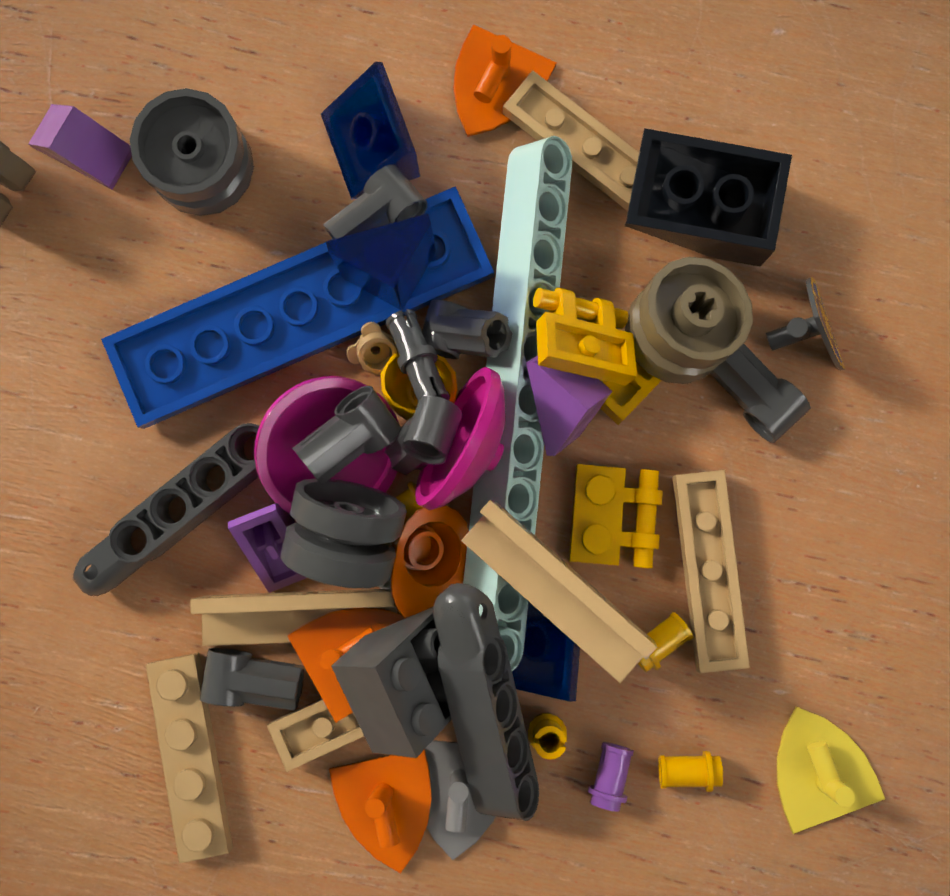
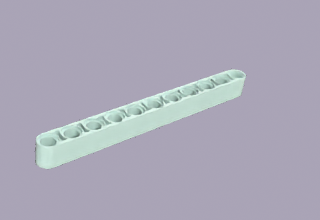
(527, 260)

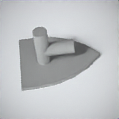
(452, 815)

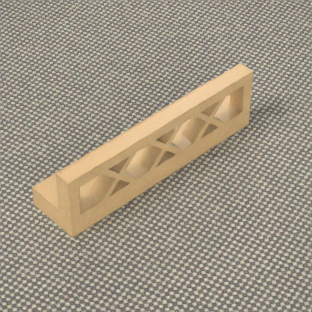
(558, 592)
(273, 616)

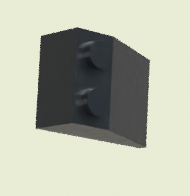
(709, 196)

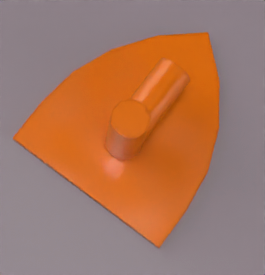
(488, 75)
(330, 637)
(385, 805)

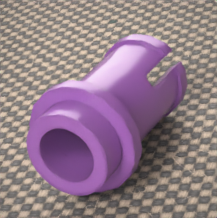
(611, 777)

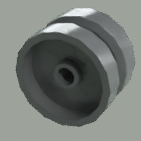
(192, 152)
(342, 533)

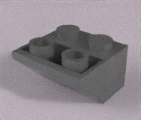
(396, 686)

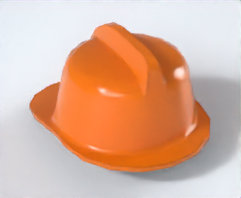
(428, 558)

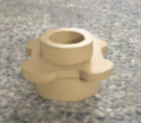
(361, 351)

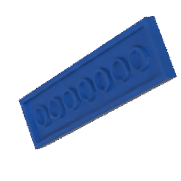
(276, 320)

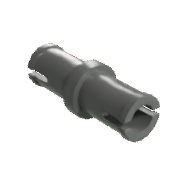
(416, 356)

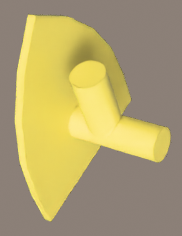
(821, 772)

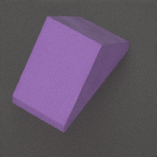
(82, 144)
(564, 403)
(261, 540)

